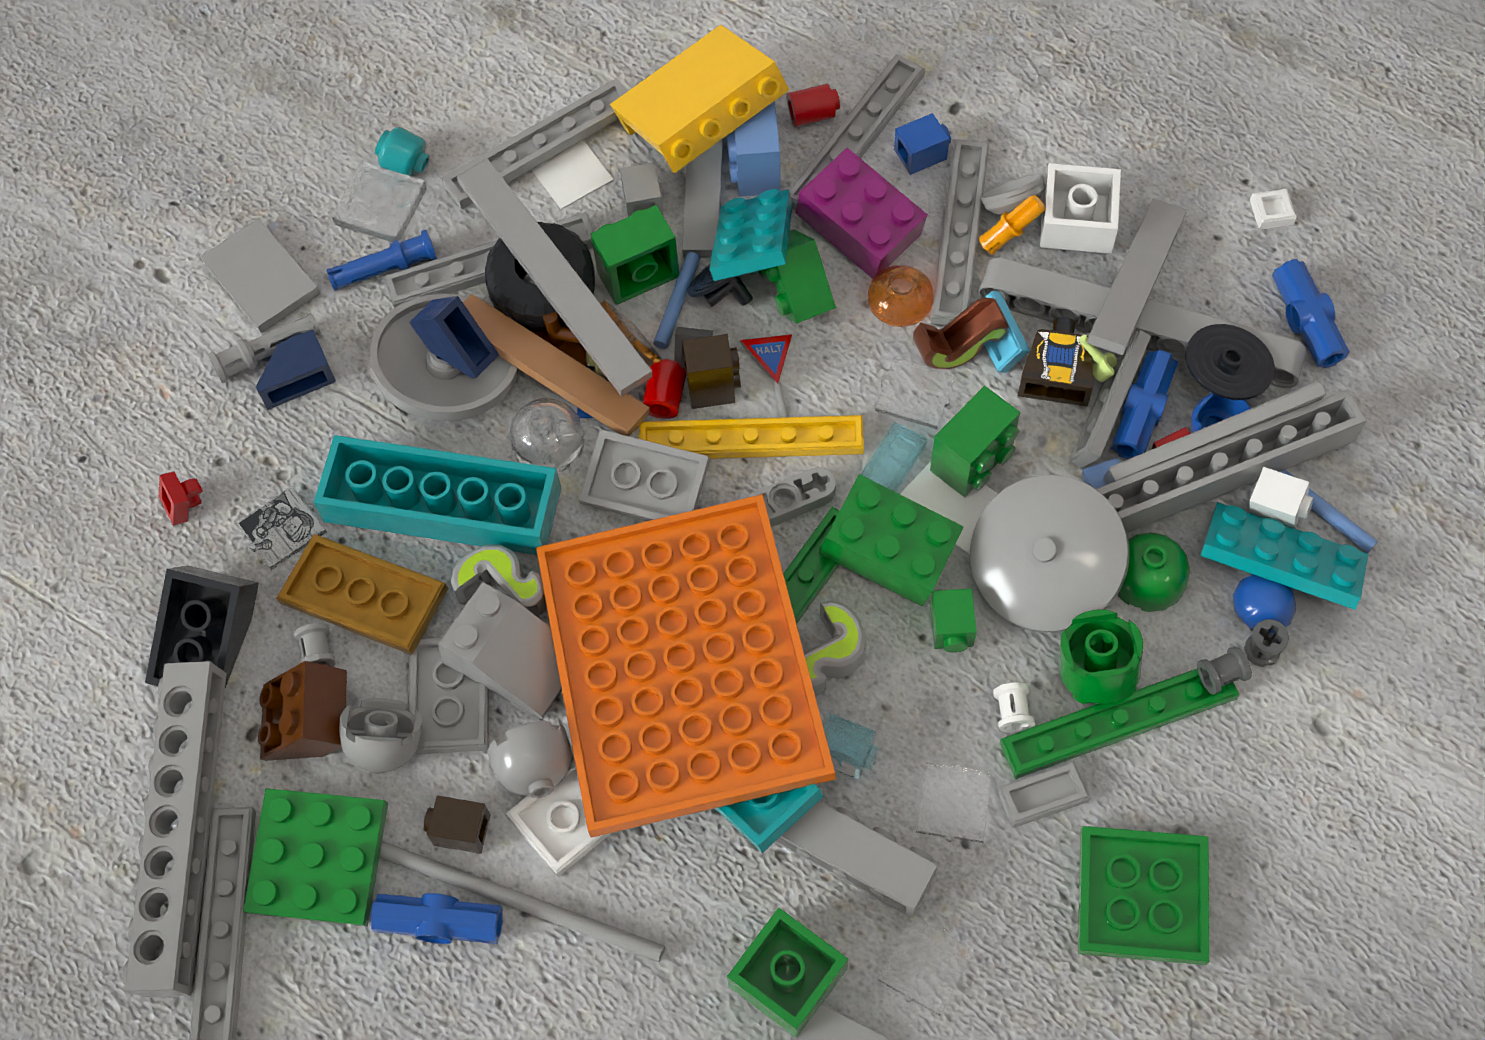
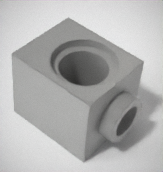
(641, 187)

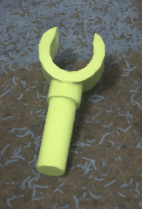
(1103, 363)

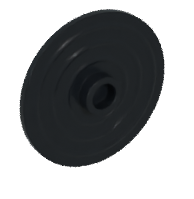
(717, 290)
(1230, 362)

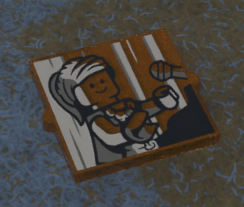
(631, 332)

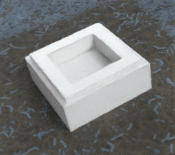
(1273, 209)

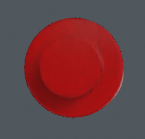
(812, 104)
(665, 389)

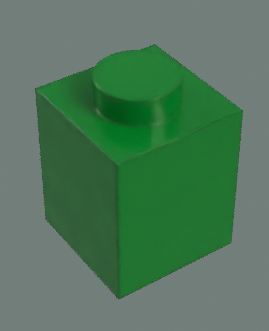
(953, 619)

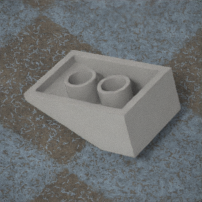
(504, 650)

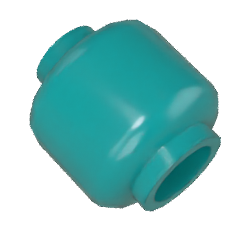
(401, 151)

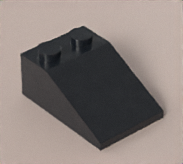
(200, 620)

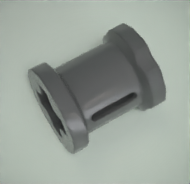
(1277, 641)
(1224, 670)

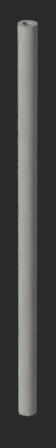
(522, 902)

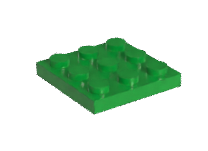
(316, 857)
(1144, 895)

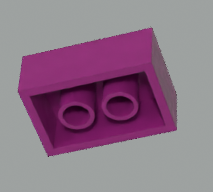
(860, 213)

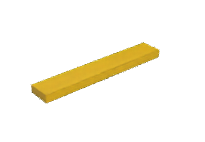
(760, 436)

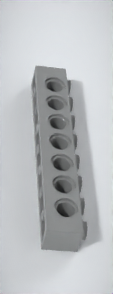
(188, 844)

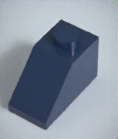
(454, 335)
(294, 370)

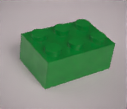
(891, 540)

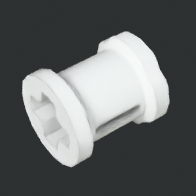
(1009, 694)

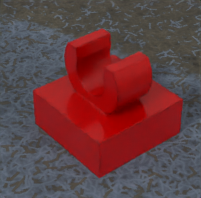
(178, 496)

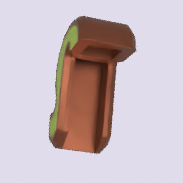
(961, 337)

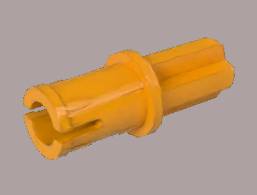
(1012, 224)

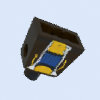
(1058, 366)

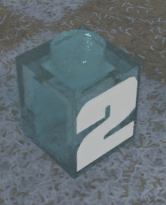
(850, 746)

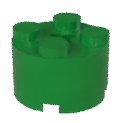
(1101, 657)

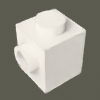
(1281, 497)

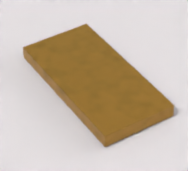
(362, 594)

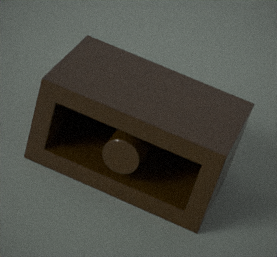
(711, 371)

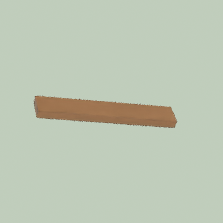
(557, 370)

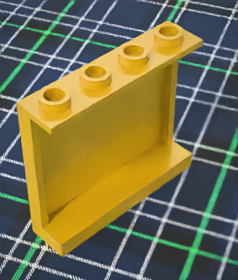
(700, 96)

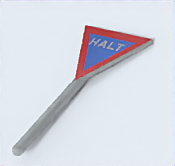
(771, 355)

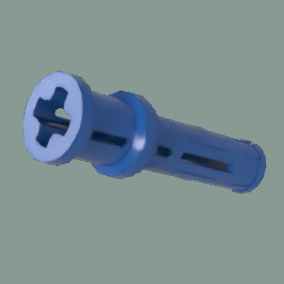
(398, 255)

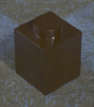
(457, 824)

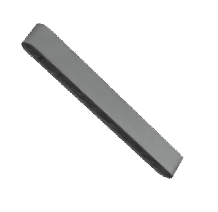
(1056, 295)

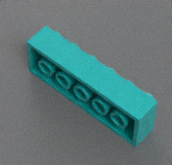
(438, 494)

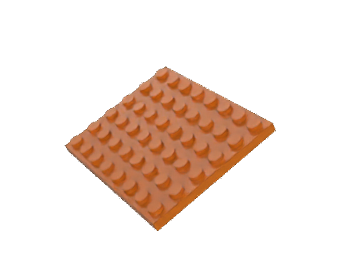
(681, 666)

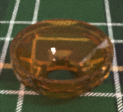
(896, 307)

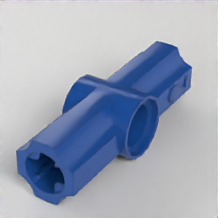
(1310, 313)
(1144, 404)
(437, 918)

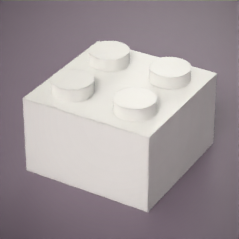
(1080, 208)

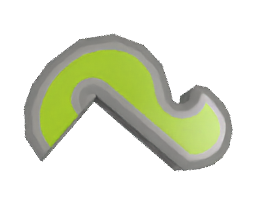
(504, 570)
(840, 654)

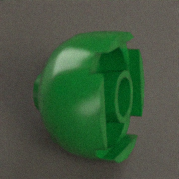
(1155, 572)

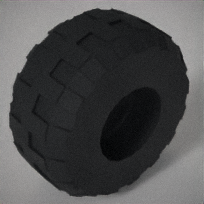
(523, 300)

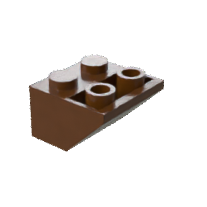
(302, 712)

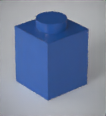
(922, 143)

